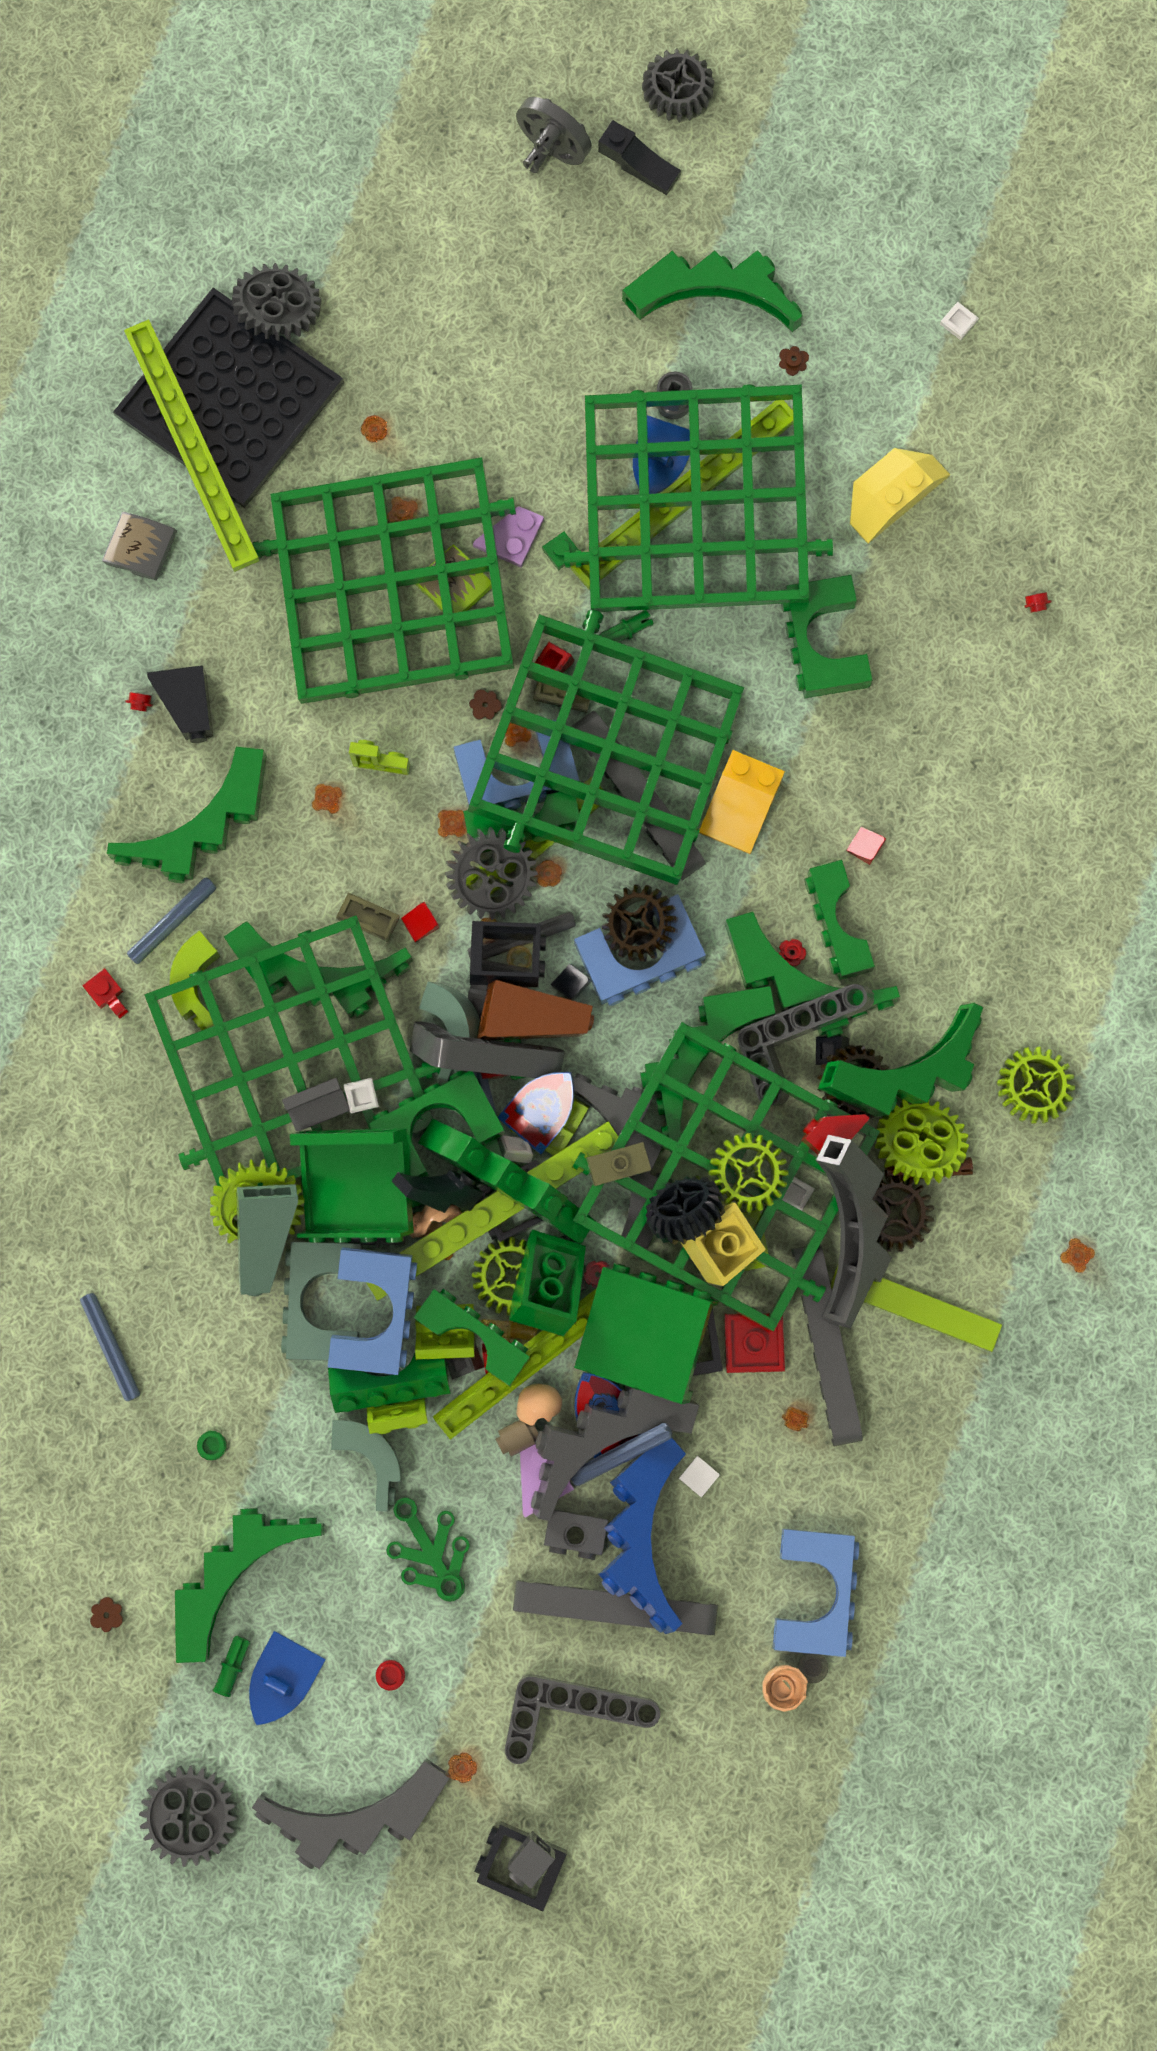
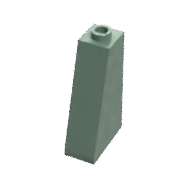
(263, 1227)

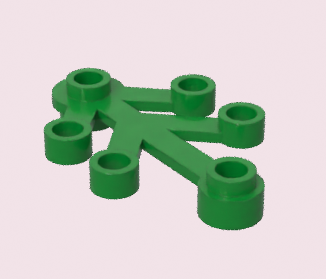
(431, 1553)

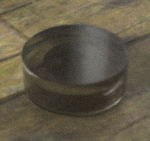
(813, 1667)

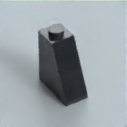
(186, 699)

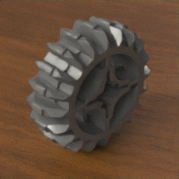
(659, 76)

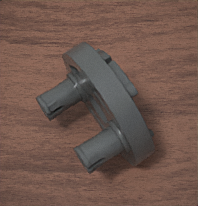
(552, 133)

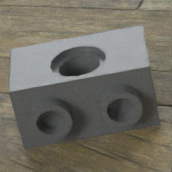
(593, 1534)
(530, 1861)

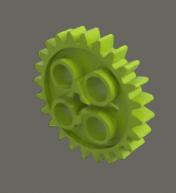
(922, 1141)
(226, 1200)

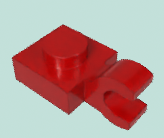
(104, 991)

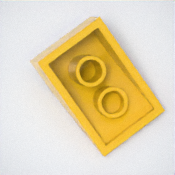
(741, 801)

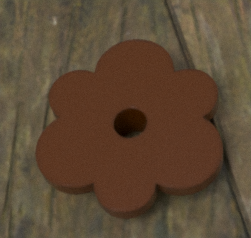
(793, 367)
(482, 697)
(99, 1620)

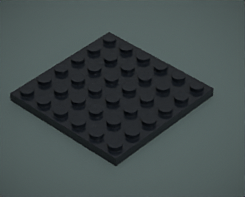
(243, 390)

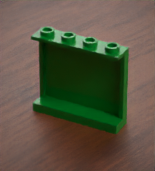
(351, 1184)
(645, 1333)

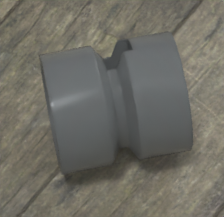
(674, 382)

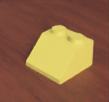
(725, 1249)

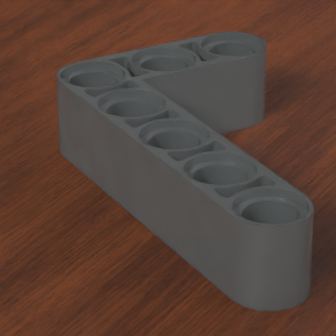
(794, 1028)
(482, 1055)
(572, 1705)

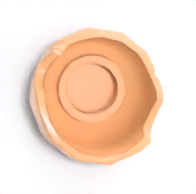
(538, 1402)
(776, 1691)

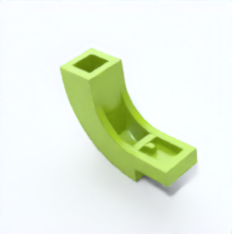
(192, 957)

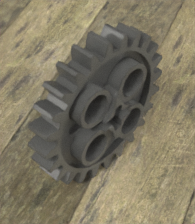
(276, 301)
(478, 894)
(161, 1813)

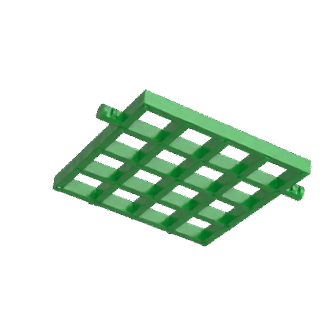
(696, 499)
(391, 579)
(606, 748)
(290, 1058)
(679, 1150)

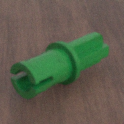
(628, 627)
(231, 1666)

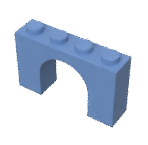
(471, 760)
(614, 980)
(384, 1351)
(829, 1633)

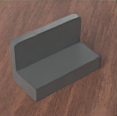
(316, 1104)

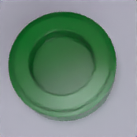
(211, 1445)

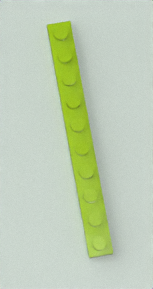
(191, 445)
(714, 470)
(498, 1207)

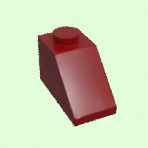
(837, 1126)

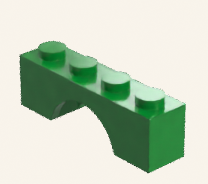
(557, 810)
(849, 954)
(441, 1315)
(360, 1390)

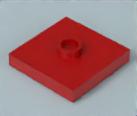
(752, 1346)

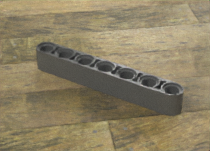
(630, 785)
(830, 1357)
(607, 1608)

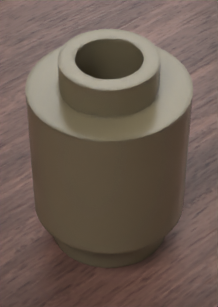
(516, 1437)

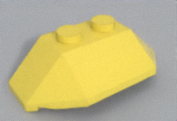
(892, 490)

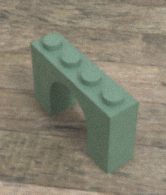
(306, 1264)

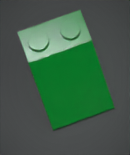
(548, 1284)

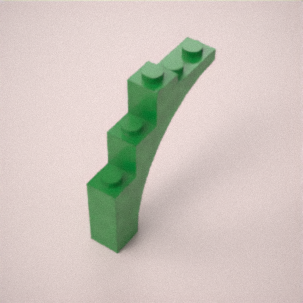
(712, 277)
(177, 850)
(761, 963)
(283, 968)
(723, 1016)
(941, 1065)
(504, 1177)
(198, 1607)

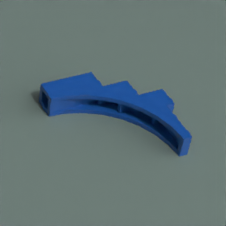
(631, 1530)

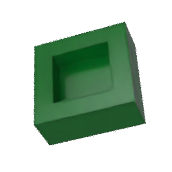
(555, 549)

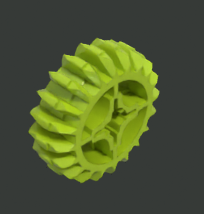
(1029, 1074)
(759, 1181)
(497, 1256)

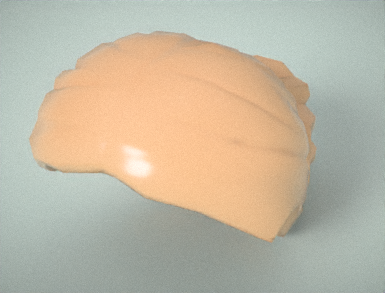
(431, 1219)

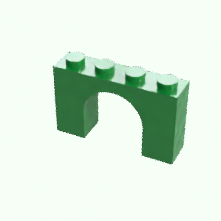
(818, 673)
(461, 1095)

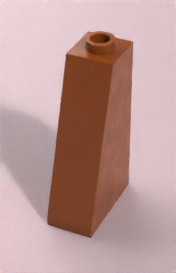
(523, 1013)

